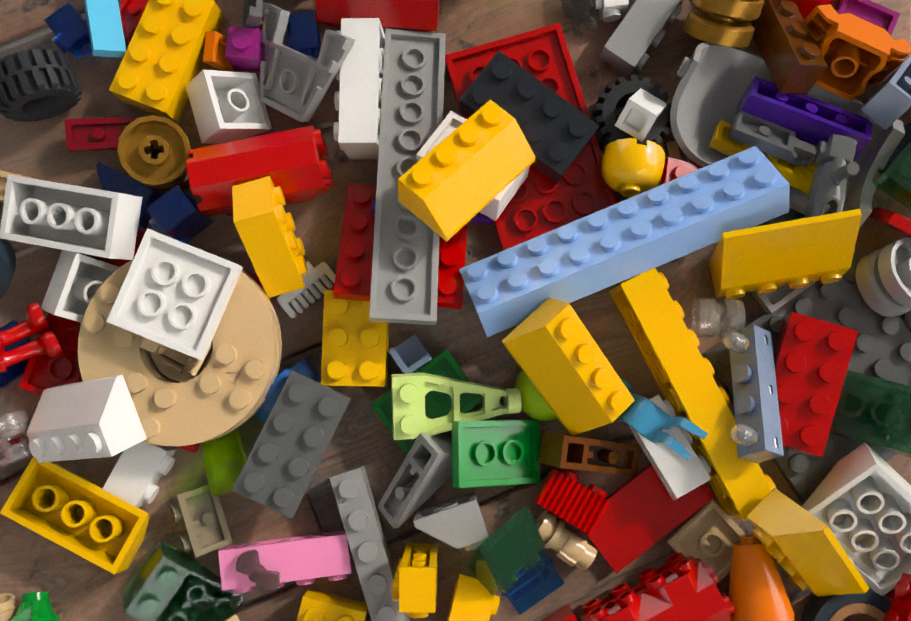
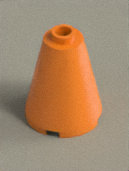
(756, 584)

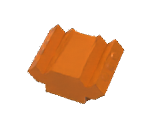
(854, 51)

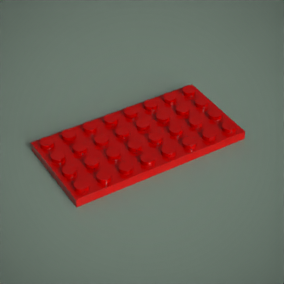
(539, 201)

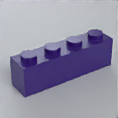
(805, 115)

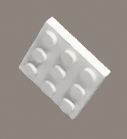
(174, 294)

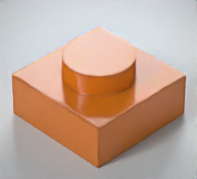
(215, 51)

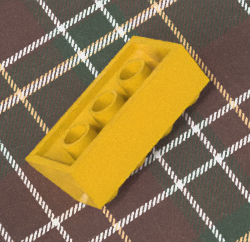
(466, 170)
(568, 368)
(77, 515)
(804, 547)

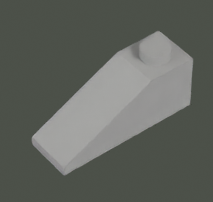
(418, 478)

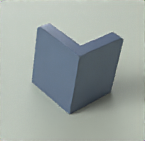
(410, 355)

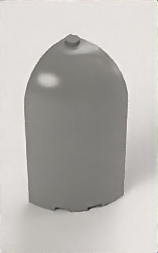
(714, 86)

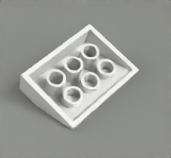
(869, 515)

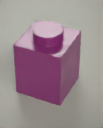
(245, 48)

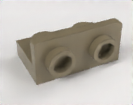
(201, 521)

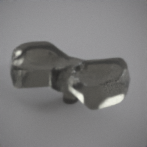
(249, 564)

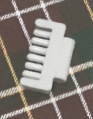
(312, 277)

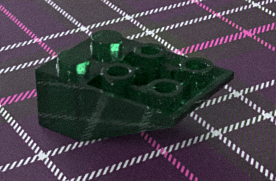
(177, 589)

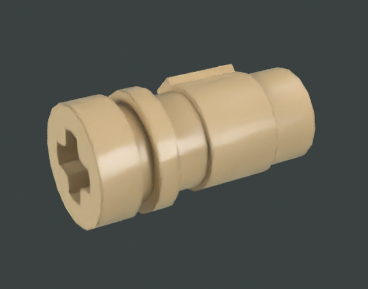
(565, 542)

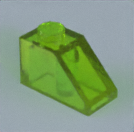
(223, 462)

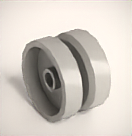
(886, 278)

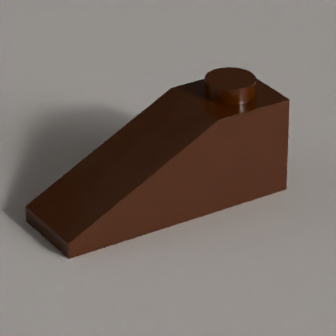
(588, 453)

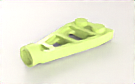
(408, 403)

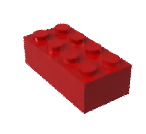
(810, 374)

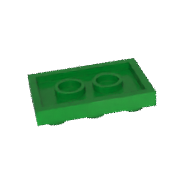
(436, 403)
(495, 453)

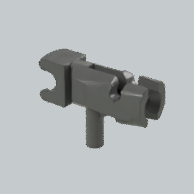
(832, 174)

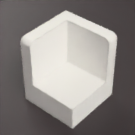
(640, 114)

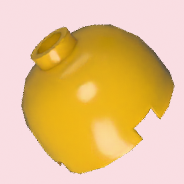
(632, 166)

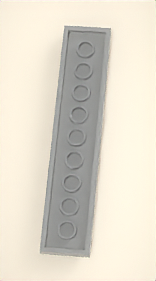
(403, 245)

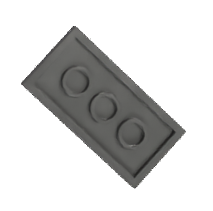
(291, 444)

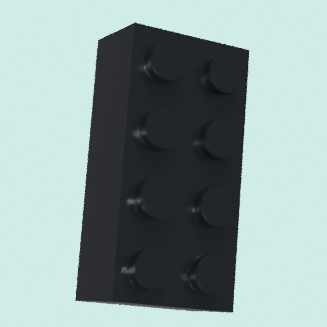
(549, 123)

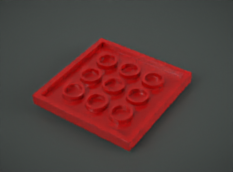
(356, 253)

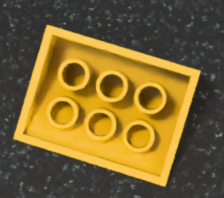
(784, 254)

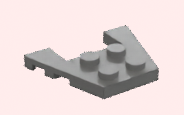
(292, 79)

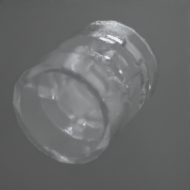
(714, 318)
(11, 427)

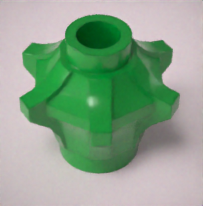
(35, 607)

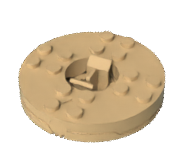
(176, 394)

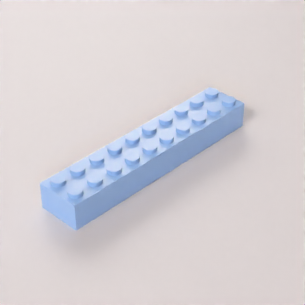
(626, 238)

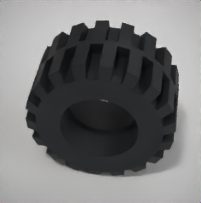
(37, 85)
(616, 96)

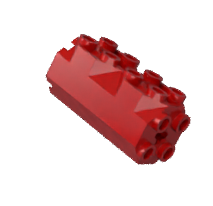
(289, 157)
(674, 592)

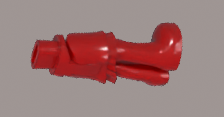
(33, 324)

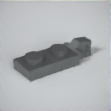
(771, 139)

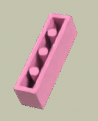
(295, 558)

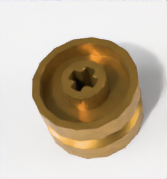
(723, 21)
(142, 139)

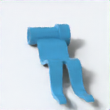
(650, 420)

